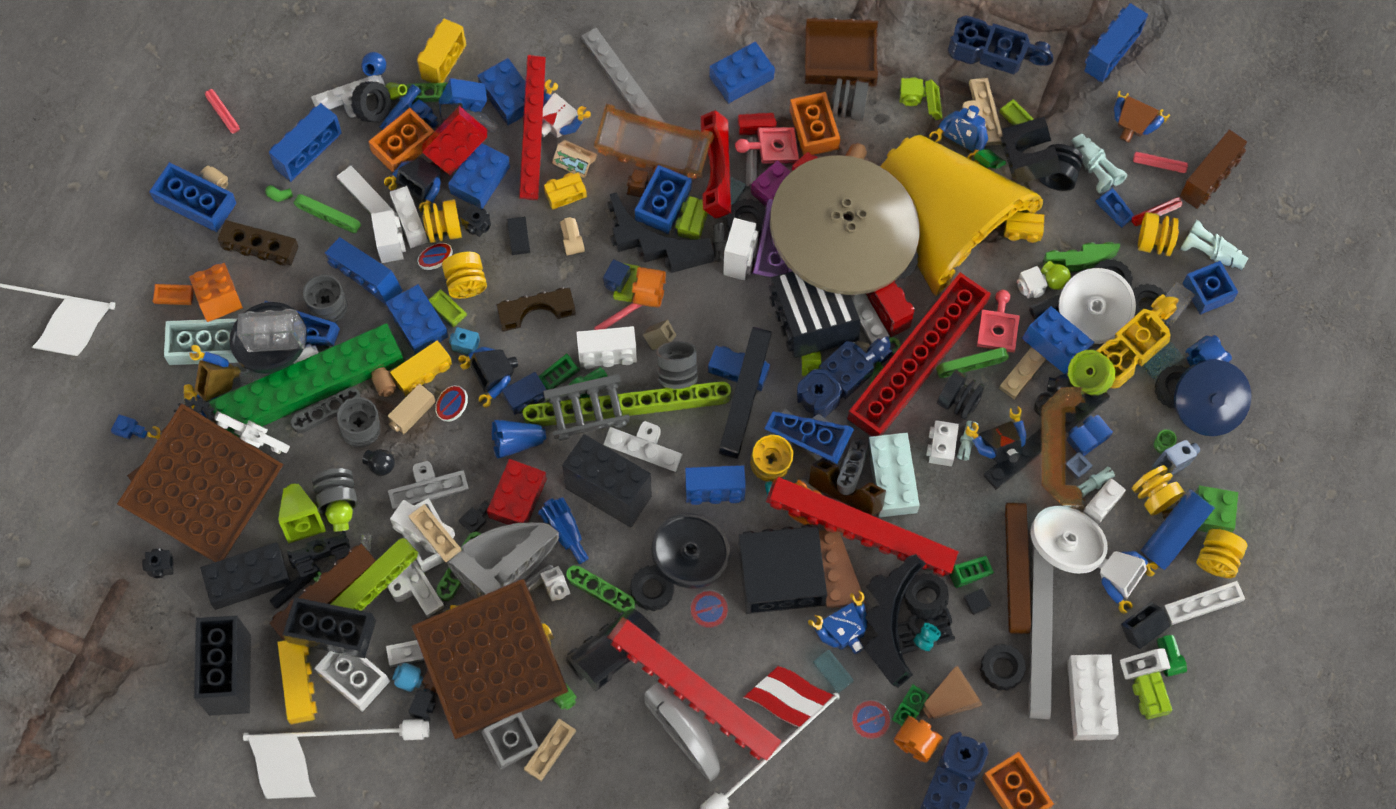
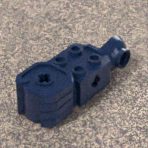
(995, 46)
(840, 376)
(954, 776)

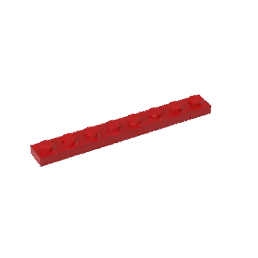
(532, 127)

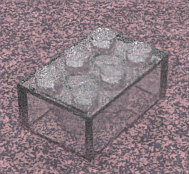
(271, 330)

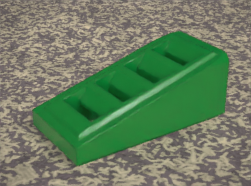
(562, 378)
(960, 577)

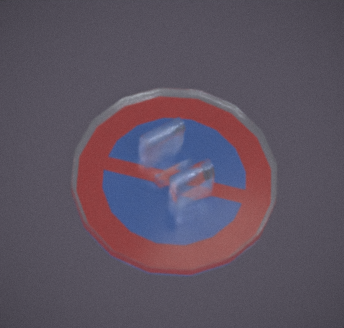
(709, 608)
(871, 719)

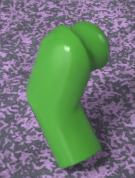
(277, 195)

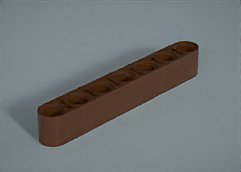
(1017, 568)

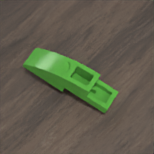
(1085, 259)

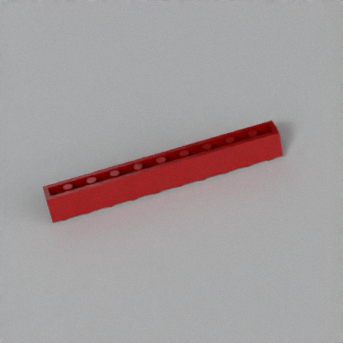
(860, 526)
(694, 689)

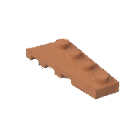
(838, 571)

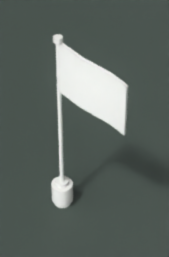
(70, 324)
(283, 763)

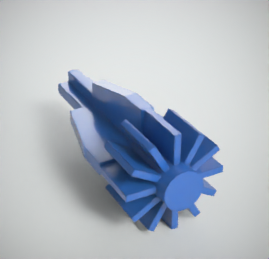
(561, 519)

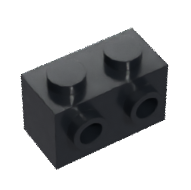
(1145, 625)

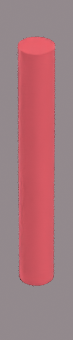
(616, 317)

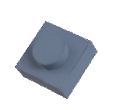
(1078, 465)

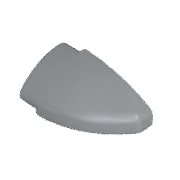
(502, 556)
(688, 725)

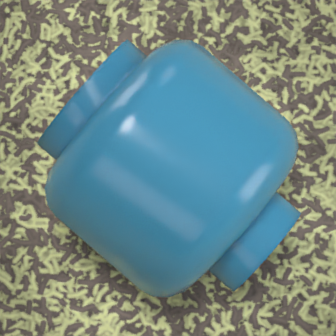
(407, 677)

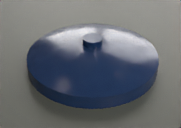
(1212, 397)

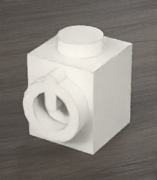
(1032, 283)
(555, 583)

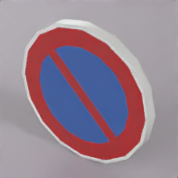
(434, 256)
(451, 403)

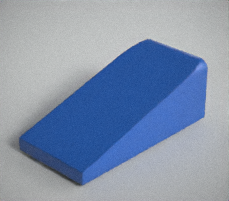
(1115, 207)

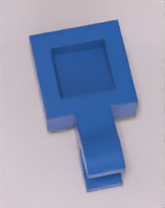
(424, 113)
(126, 427)

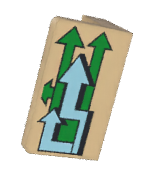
(573, 158)

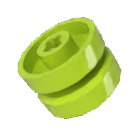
(1095, 362)

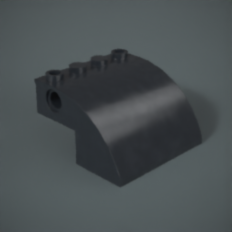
(598, 659)

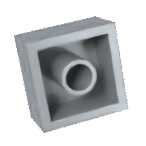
(509, 740)

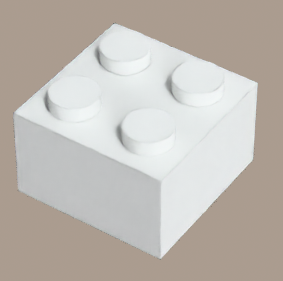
(388, 236)

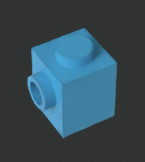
(464, 341)

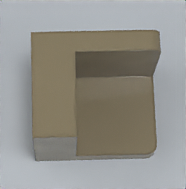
(659, 334)

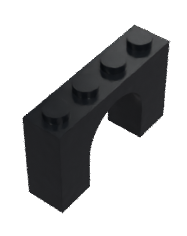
(1029, 165)

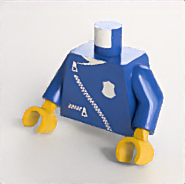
(965, 129)
(844, 626)

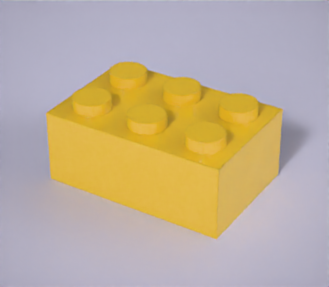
(441, 52)

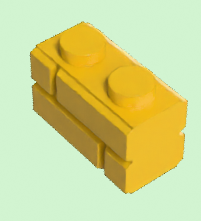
(565, 190)
(1024, 226)

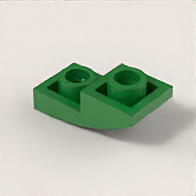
(989, 159)
(911, 704)

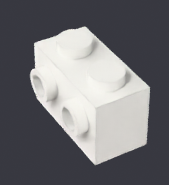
(943, 443)

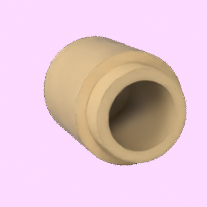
(214, 176)

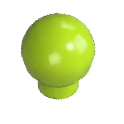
(1056, 275)
(339, 514)

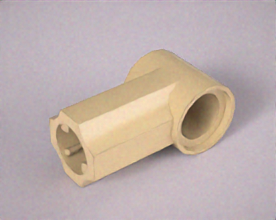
(572, 240)

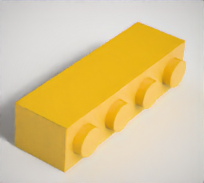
(296, 682)

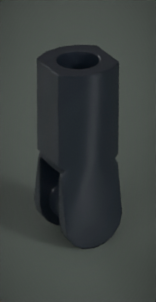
(1039, 308)

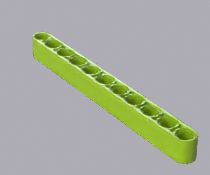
(637, 406)

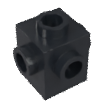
(476, 220)
(158, 563)

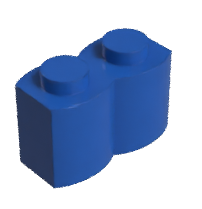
(1089, 435)

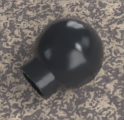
(1055, 384)
(379, 461)

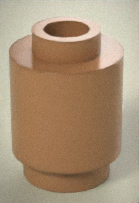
(857, 150)
(383, 382)

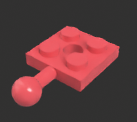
(768, 151)
(992, 319)

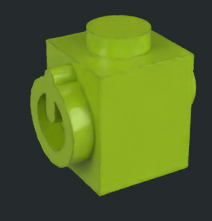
(911, 91)

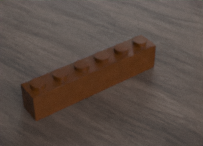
(330, 583)

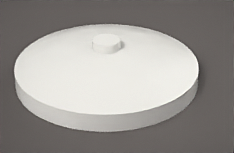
(1097, 303)
(1069, 539)

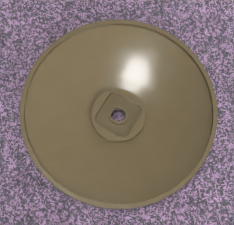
(836, 252)

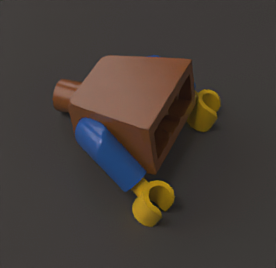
(1136, 117)

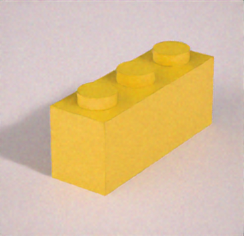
(421, 368)

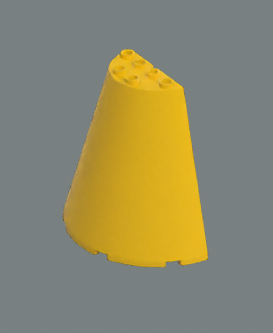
(954, 203)

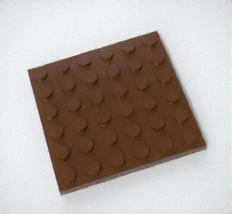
(200, 484)
(489, 659)

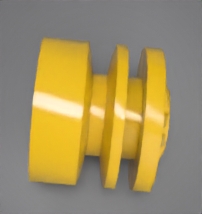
(442, 221)
(1158, 234)
(464, 275)
(771, 447)
(1156, 487)
(1221, 553)

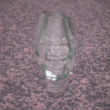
(248, 377)

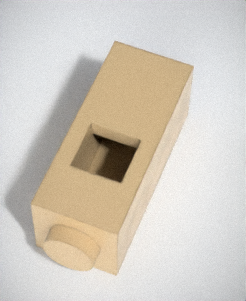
(411, 409)

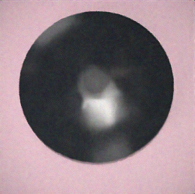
(263, 361)
(690, 550)

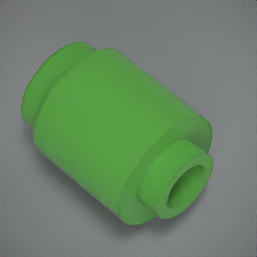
(566, 700)

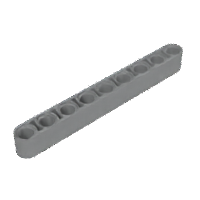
(1040, 637)

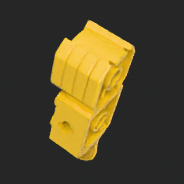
(1139, 339)

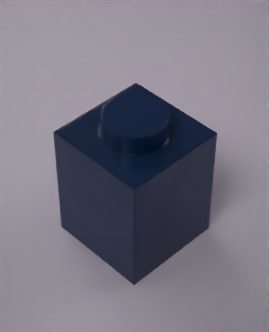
(616, 276)

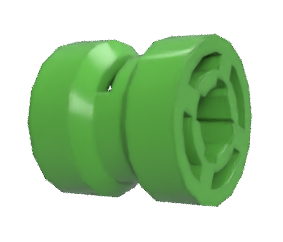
(1164, 437)

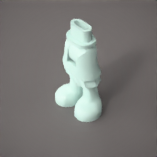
(1092, 158)
(1218, 250)

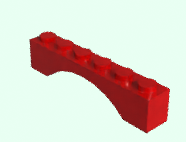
(717, 194)

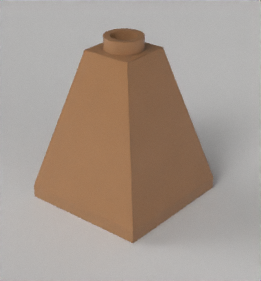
(951, 696)

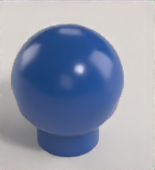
(373, 64)

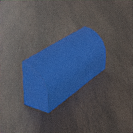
(1177, 529)

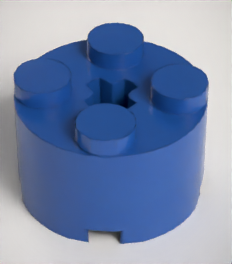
(1205, 349)

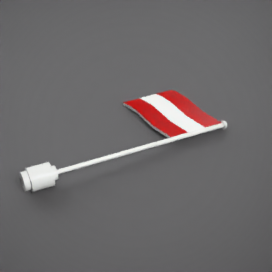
(788, 699)

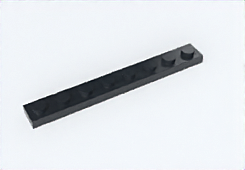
(1003, 471)

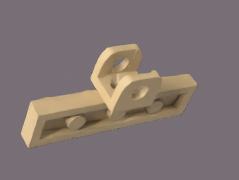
(984, 101)

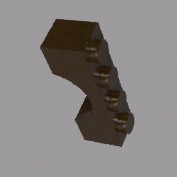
(557, 302)
(866, 499)

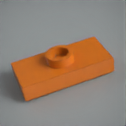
(173, 294)

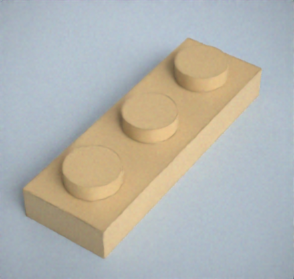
(1022, 373)
(434, 533)
(550, 750)

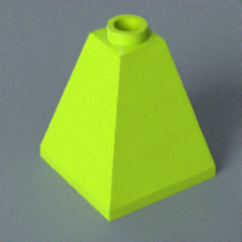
(299, 515)

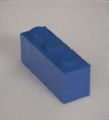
(729, 363)

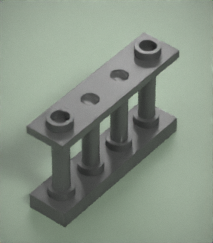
(574, 391)

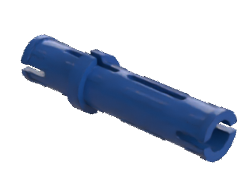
(402, 105)

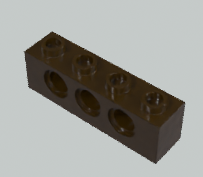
(233, 231)

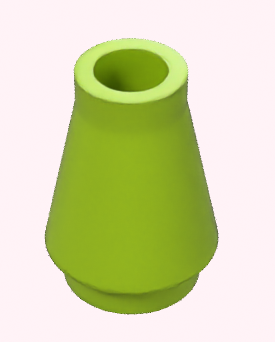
(396, 90)

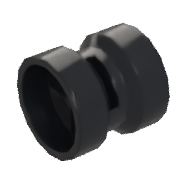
(1041, 400)

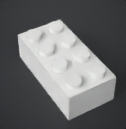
(1092, 697)

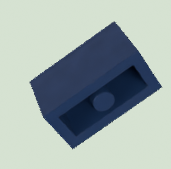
(524, 393)

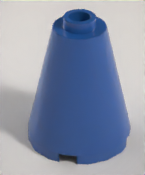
(515, 437)

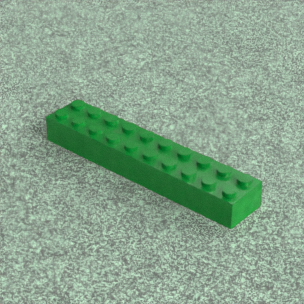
(311, 379)

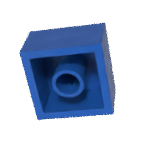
(1211, 287)

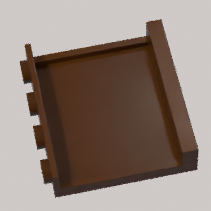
(841, 51)

